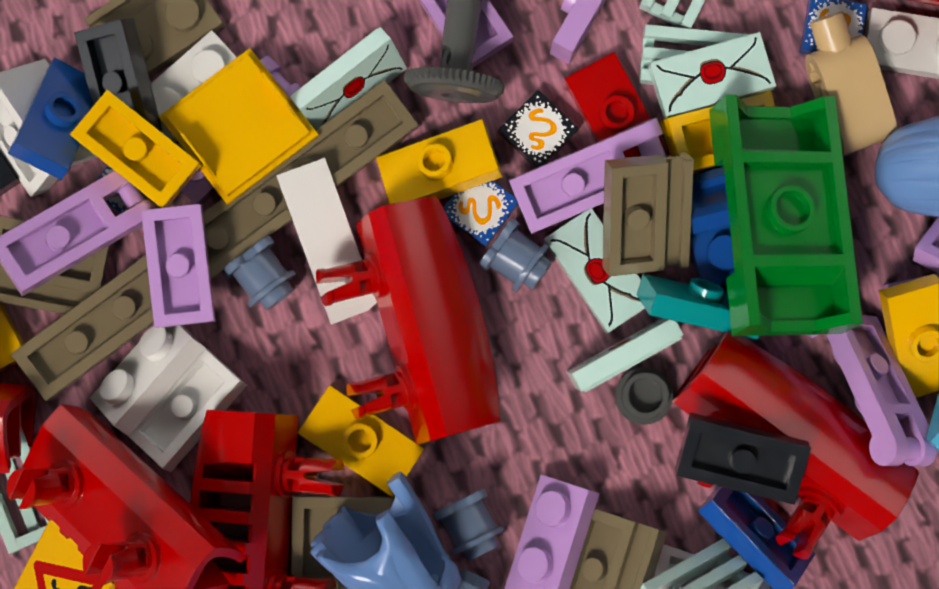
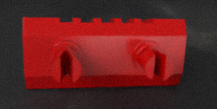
(429, 320)
(840, 479)
(246, 491)
(117, 508)

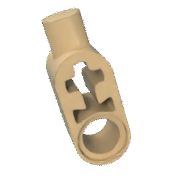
(852, 74)

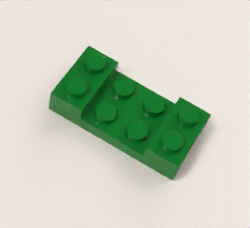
(786, 218)

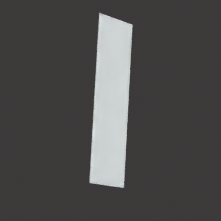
(323, 230)

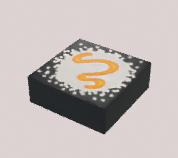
(538, 130)

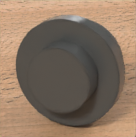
(643, 396)

